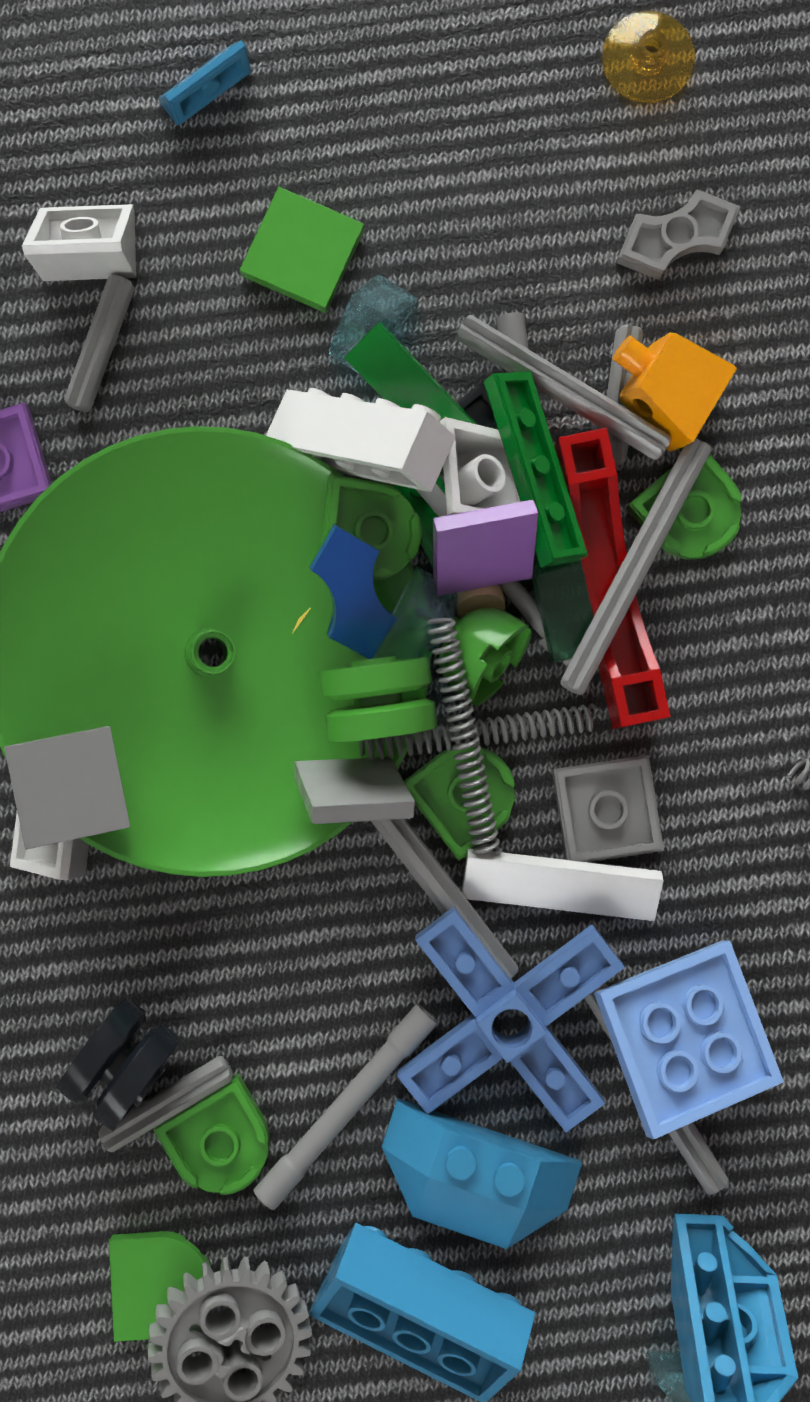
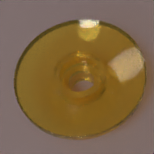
(646, 74)

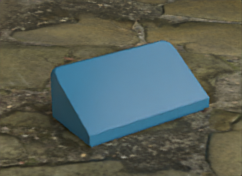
(206, 83)

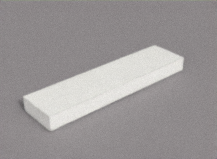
(562, 885)

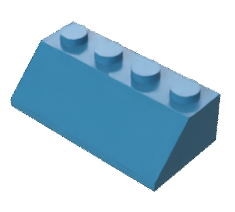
(424, 1313)

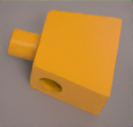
(672, 384)

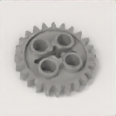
(229, 1336)

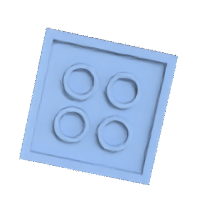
(688, 1038)

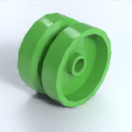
(378, 699)

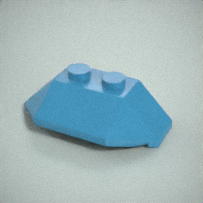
(475, 1176)
(727, 1315)

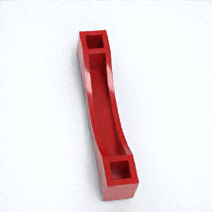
(629, 666)

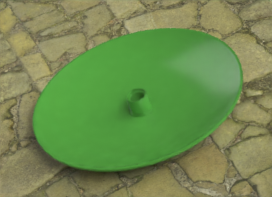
(104, 626)

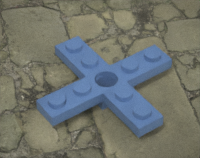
(487, 991)

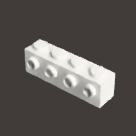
(365, 437)

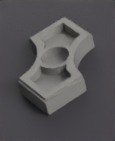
(660, 240)

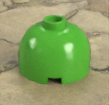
(488, 645)

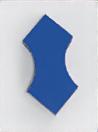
(347, 570)

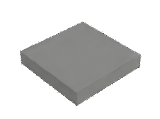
(67, 787)
(353, 790)
(607, 809)

